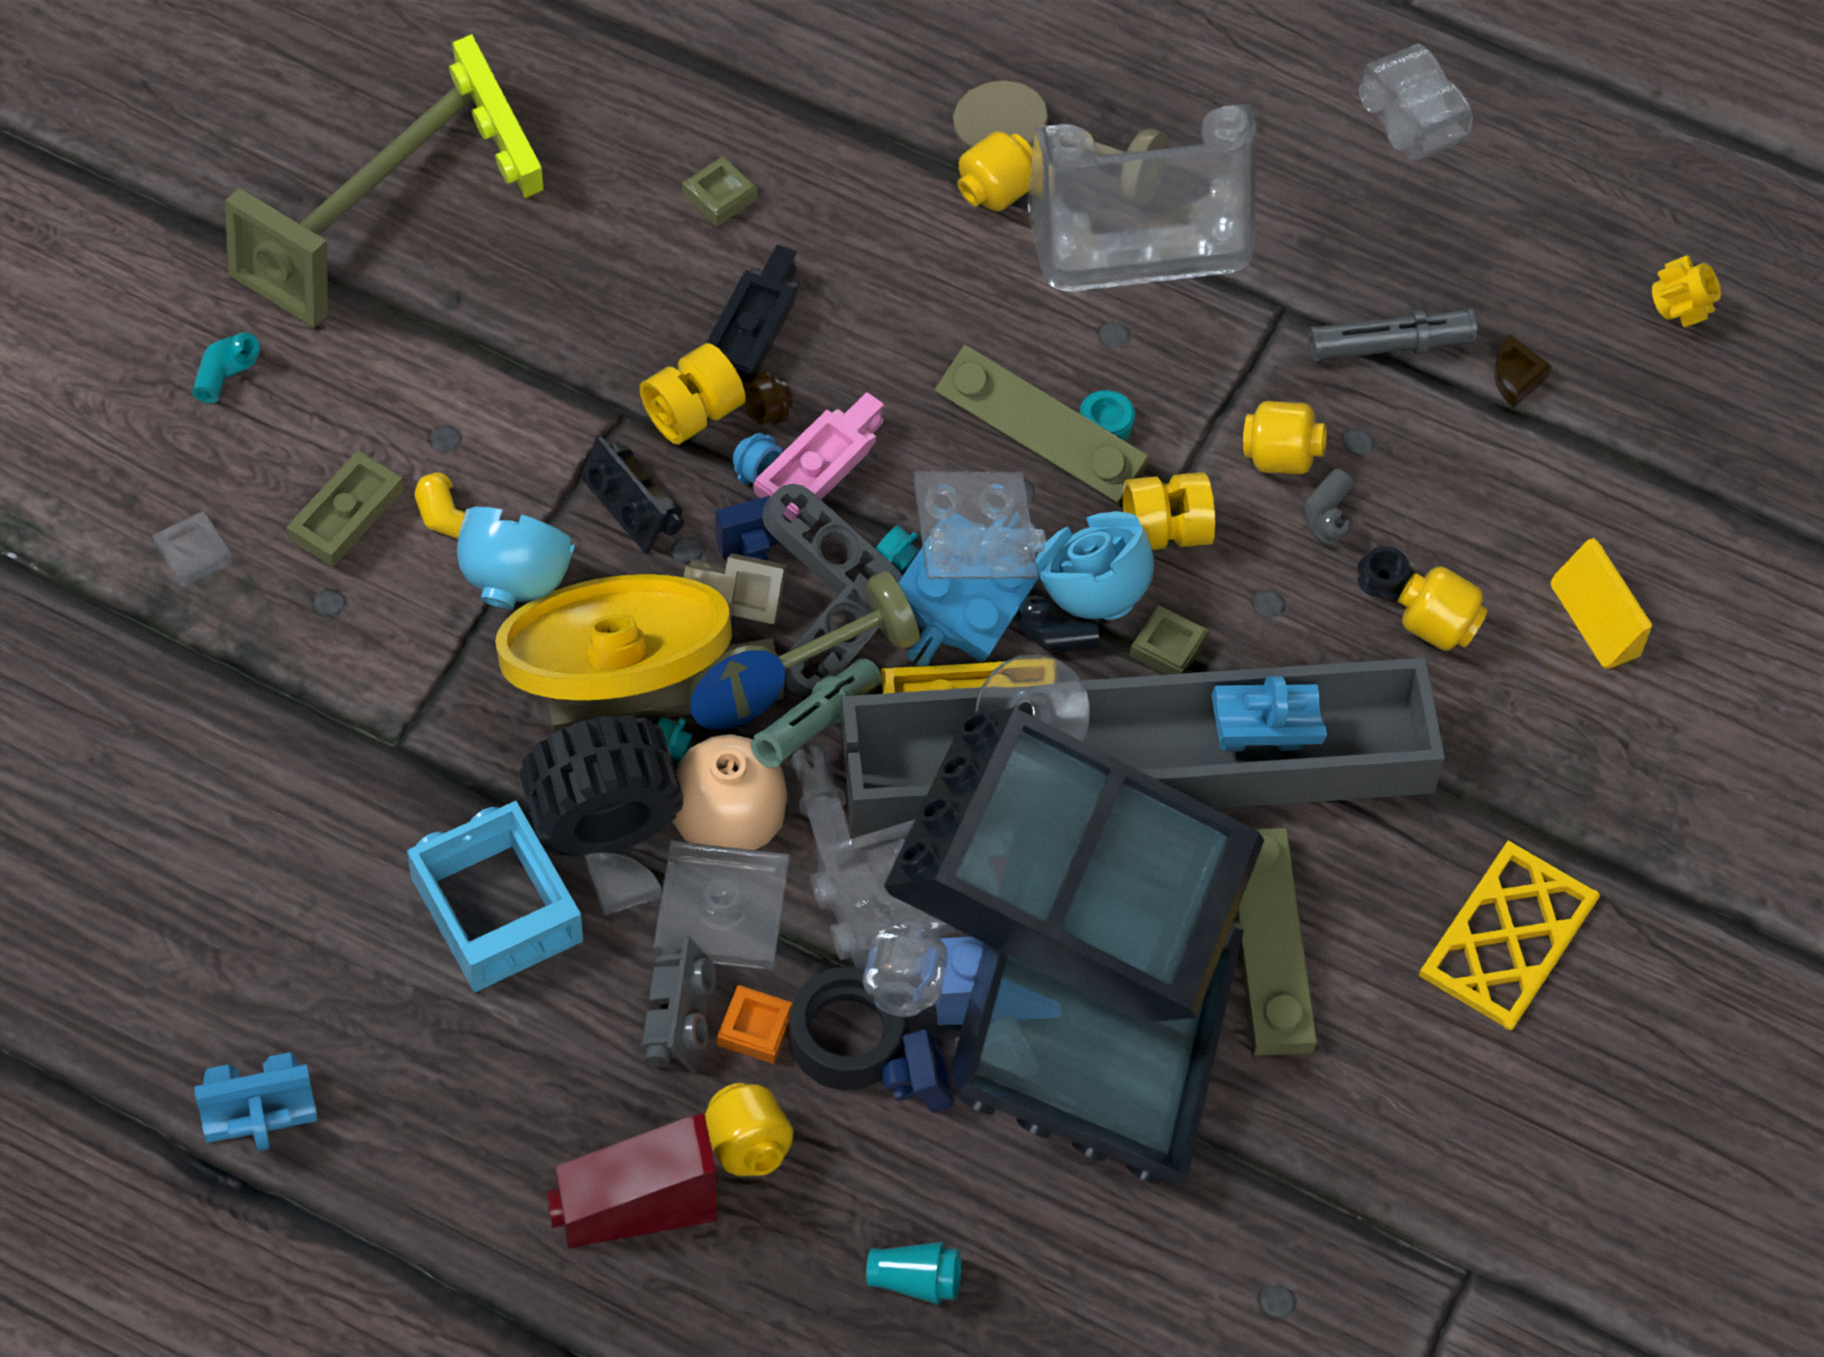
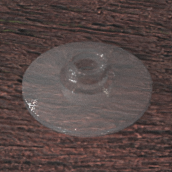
(1046, 684)

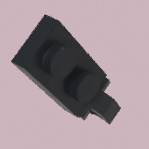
(756, 313)

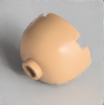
(729, 795)

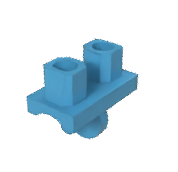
(1268, 715)
(255, 1103)

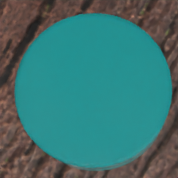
(1110, 412)

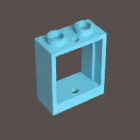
(519, 942)

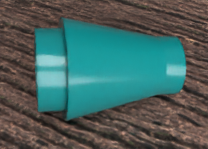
(919, 1271)

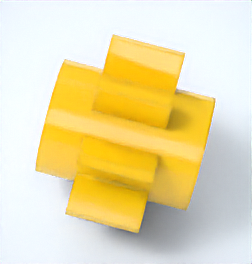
(1686, 291)

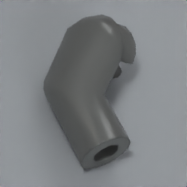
(1322, 507)

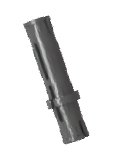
(1396, 334)

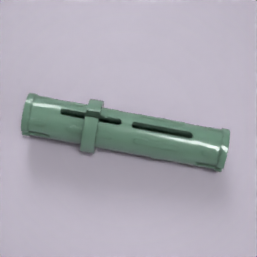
(814, 713)

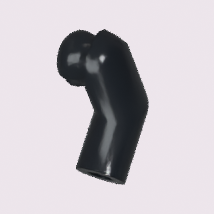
(1052, 634)

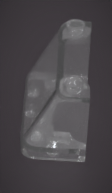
(1144, 210)

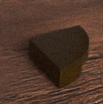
(1518, 371)

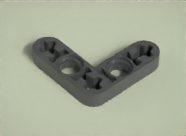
(851, 594)

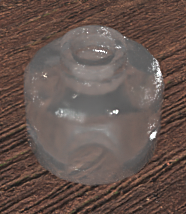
(905, 968)

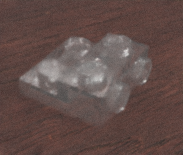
(853, 882)

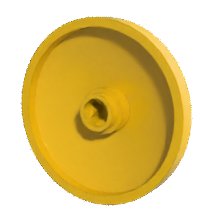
(614, 637)

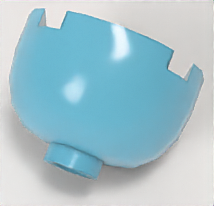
(510, 557)
(1098, 568)

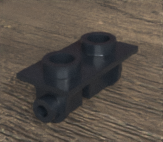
(620, 486)

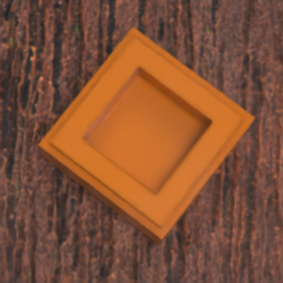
(755, 1024)

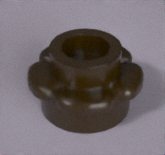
(767, 399)

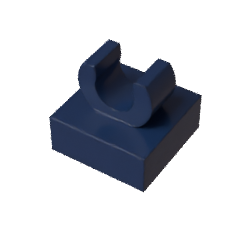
(742, 530)
(921, 1073)

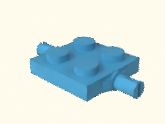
(960, 611)

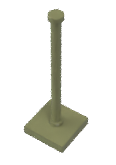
(289, 258)

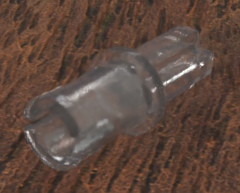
(821, 797)

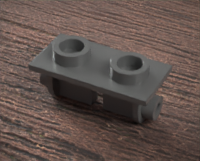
(684, 982)

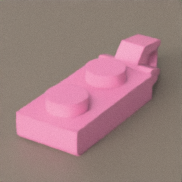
(824, 452)

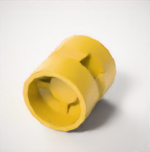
(699, 390)
(1153, 502)

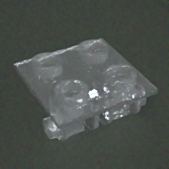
(976, 525)

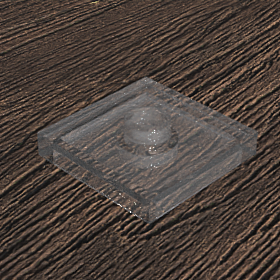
(724, 902)

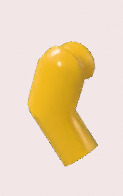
(437, 505)

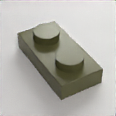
(345, 508)

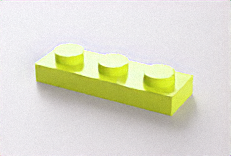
(495, 117)

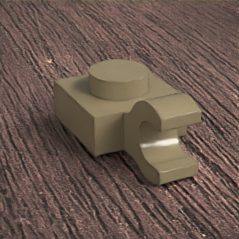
(748, 585)

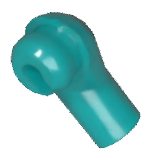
(223, 361)

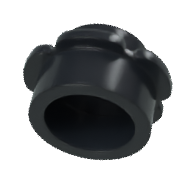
(1384, 561)

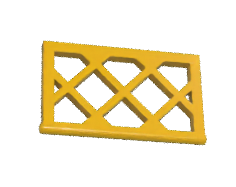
(1529, 978)

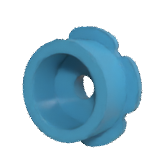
(754, 456)

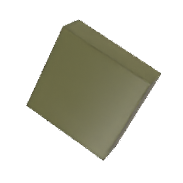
(719, 191)
(1168, 642)

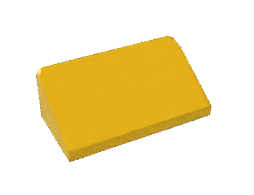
(1602, 606)

